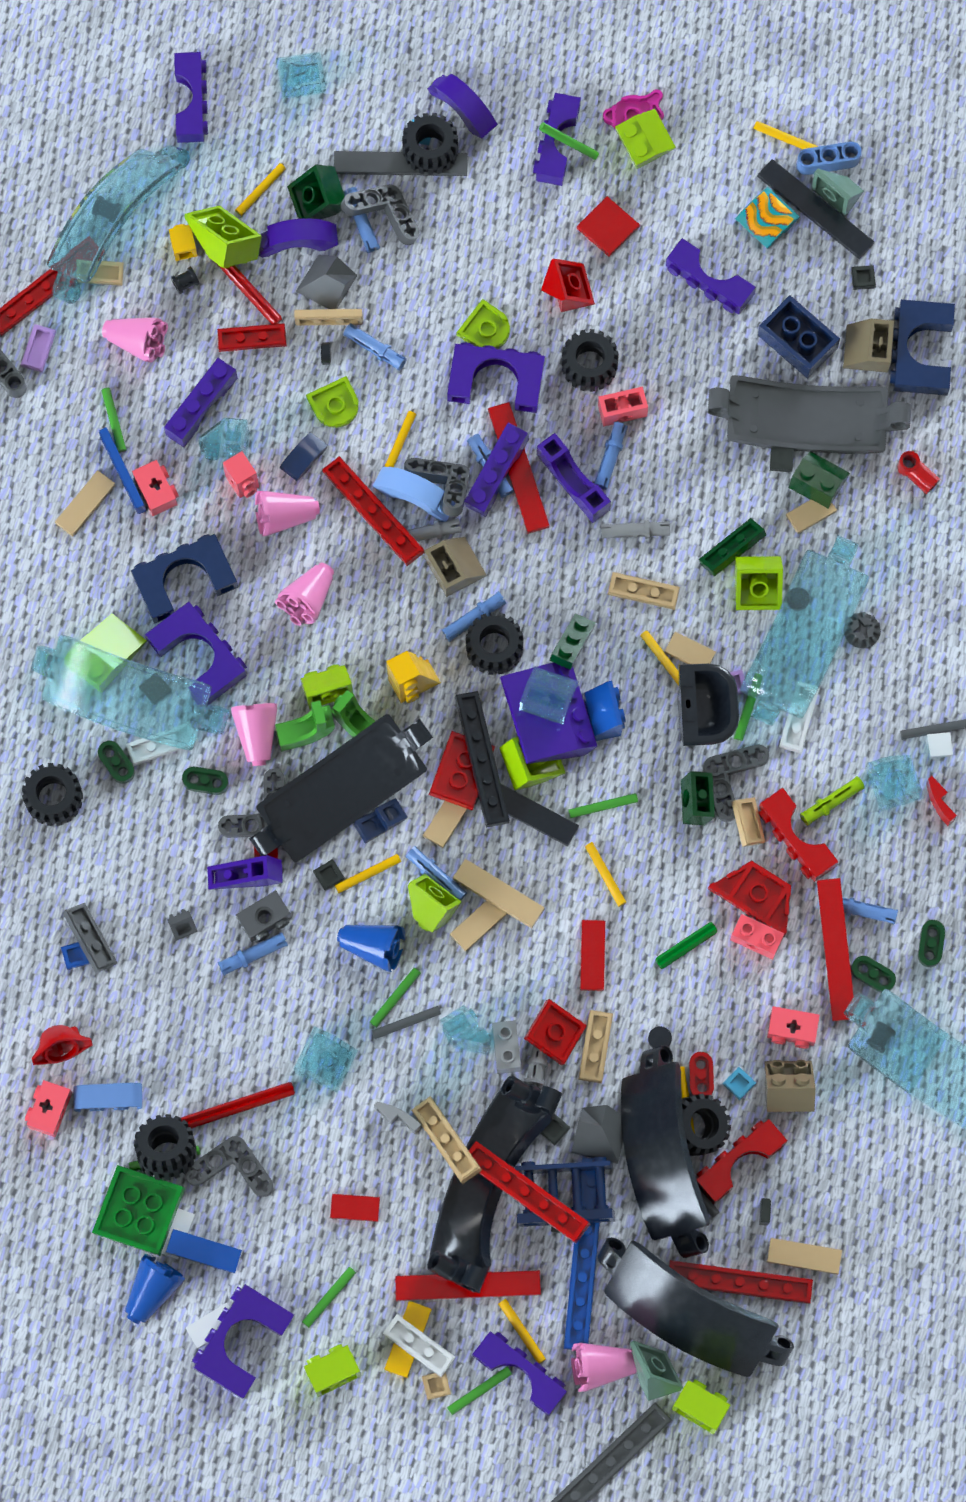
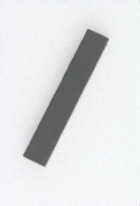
(389, 164)
(615, 1456)

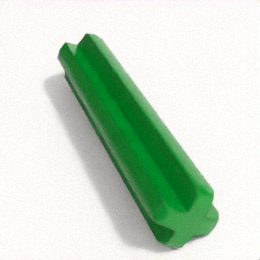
(686, 945)

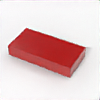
(355, 1207)

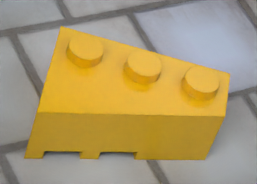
(410, 676)

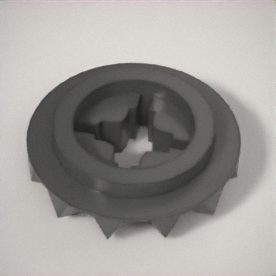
(858, 639)

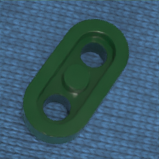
(116, 762)
(206, 779)
(931, 944)
(874, 973)

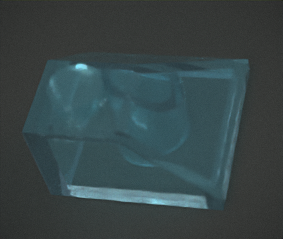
(301, 75)

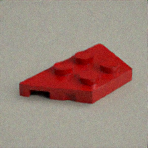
(756, 894)

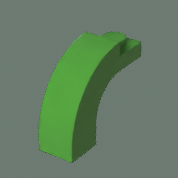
(350, 714)
(306, 729)

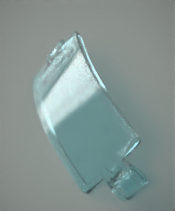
(103, 214)
(805, 633)
(127, 694)
(911, 1052)

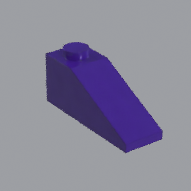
(246, 873)

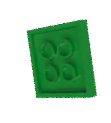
(138, 1210)

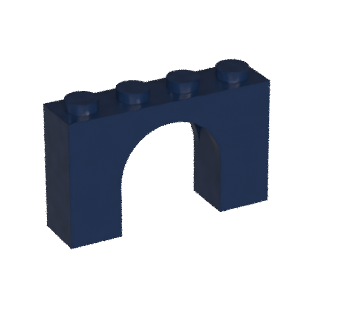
(909, 374)
(204, 553)

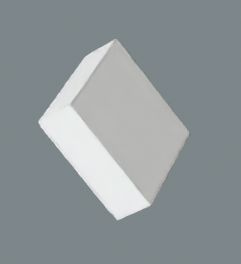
(939, 745)

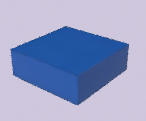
(74, 956)

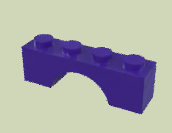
(189, 72)
(552, 164)
(732, 292)
(191, 412)
(562, 466)
(490, 479)
(495, 1353)

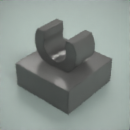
(182, 924)

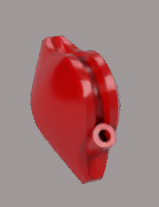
(60, 1040)

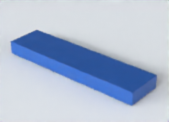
(122, 470)

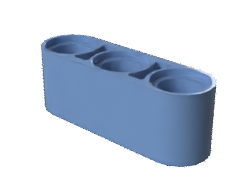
(836, 151)
(101, 1096)

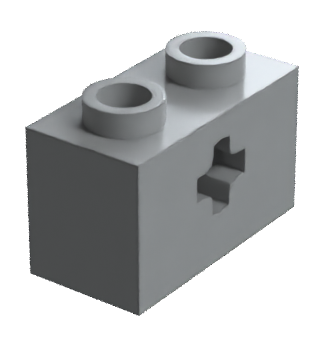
(506, 1047)

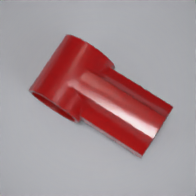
(919, 474)

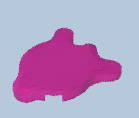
(631, 106)

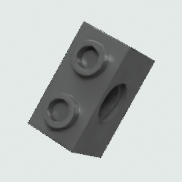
(271, 905)

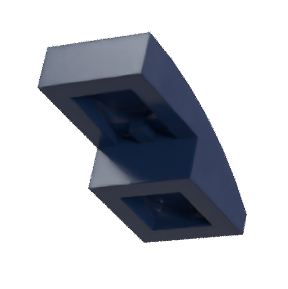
(303, 456)
(380, 820)

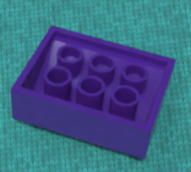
(542, 738)

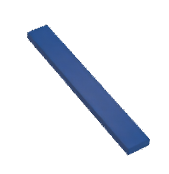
(583, 1270)

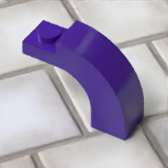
(465, 103)
(298, 233)

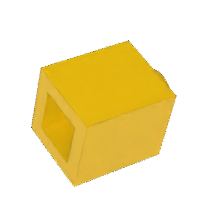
(182, 242)

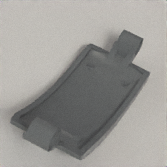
(808, 415)

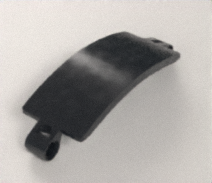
(341, 788)
(660, 1155)
(688, 1314)

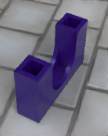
(471, 359)
(189, 624)
(213, 1360)

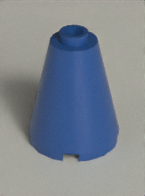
(374, 943)
(151, 1288)

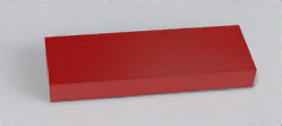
(251, 337)
(592, 955)

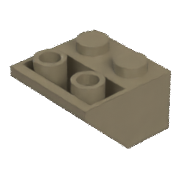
(869, 345)
(454, 564)
(789, 1086)

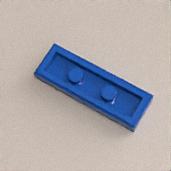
(203, 1251)

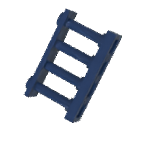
(601, 1211)

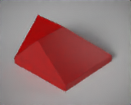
(568, 284)

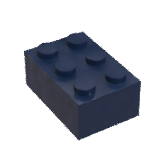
(798, 336)

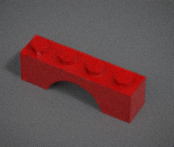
(815, 859)
(763, 1141)

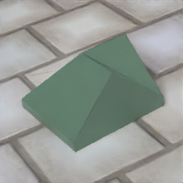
(836, 190)
(654, 1371)

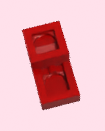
(937, 794)

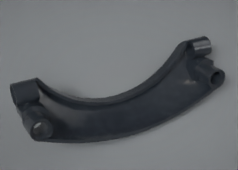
(465, 1220)

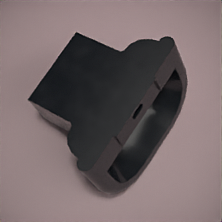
(712, 702)

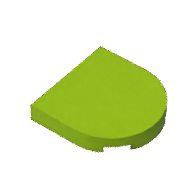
(485, 326)
(334, 403)

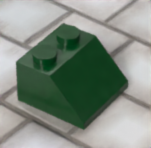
(317, 193)
(818, 479)

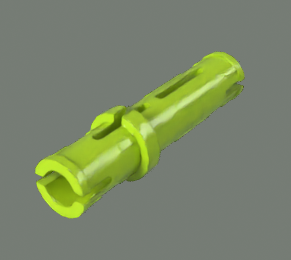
(825, 805)

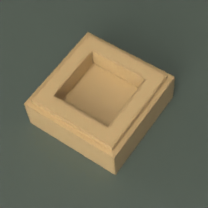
(436, 1386)

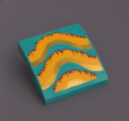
(767, 217)

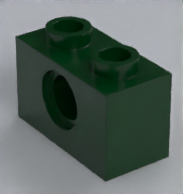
(697, 798)

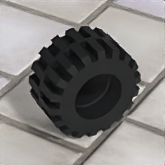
(430, 127)
(589, 377)
(494, 661)
(57, 812)
(715, 1124)
(165, 1131)

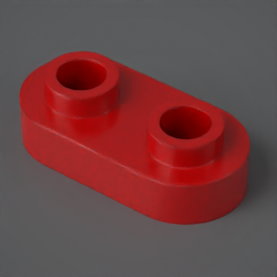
(701, 1076)

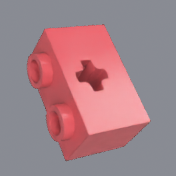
(622, 406)
(241, 475)
(156, 500)
(757, 936)
(804, 1021)
(50, 1121)

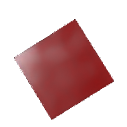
(608, 226)
(555, 1032)

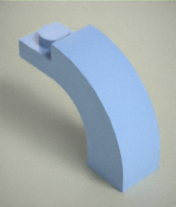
(412, 488)

